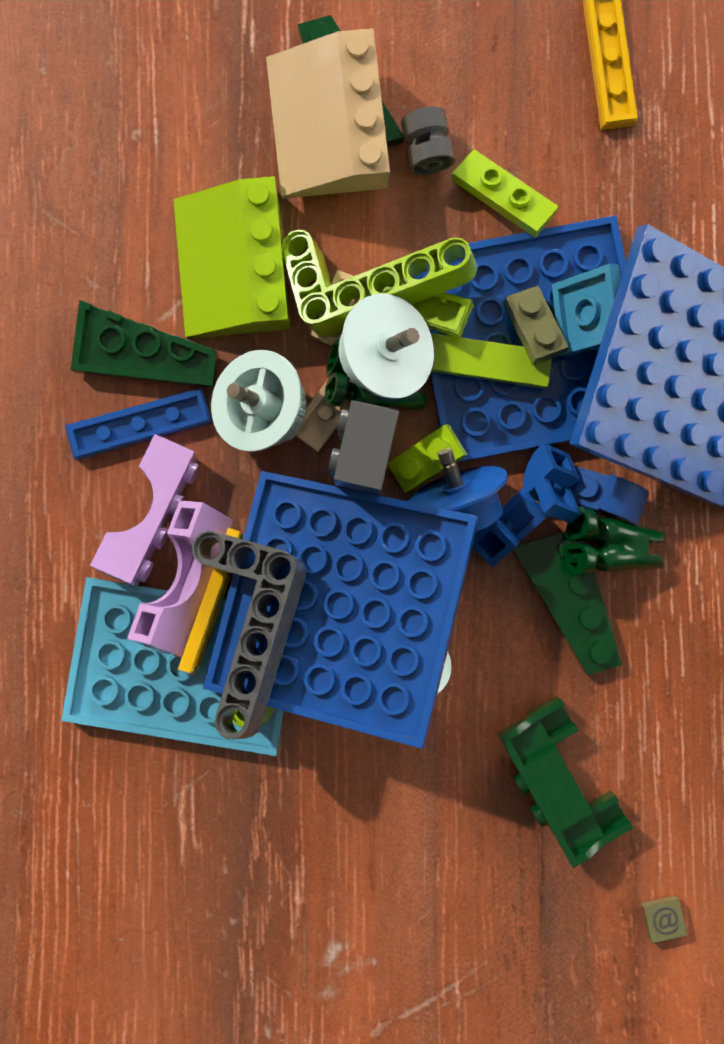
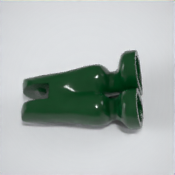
(340, 389)
(619, 545)

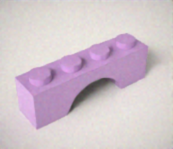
(129, 552)
(169, 620)

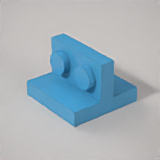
(584, 306)

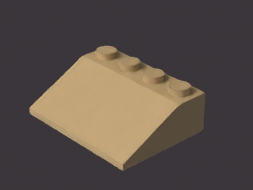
(329, 116)

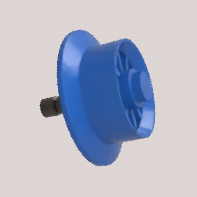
(465, 491)

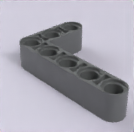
(256, 624)

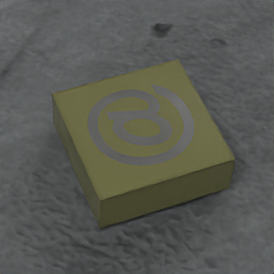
(664, 919)

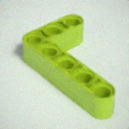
(400, 273)

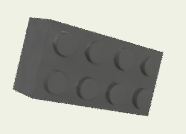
(365, 446)

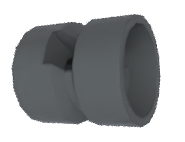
(427, 138)

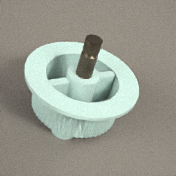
(258, 401)

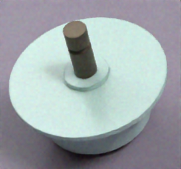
(386, 346)

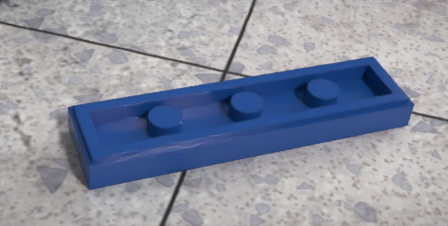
(138, 424)

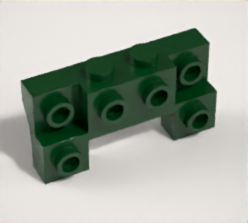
(576, 825)

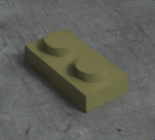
(535, 325)

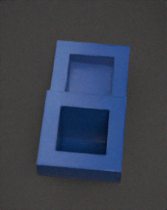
(549, 481)
(610, 496)
(518, 519)

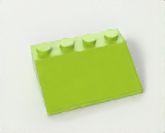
(232, 259)

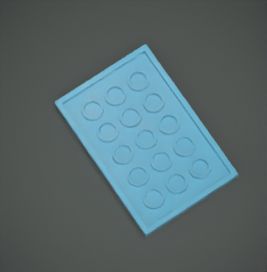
(141, 689)

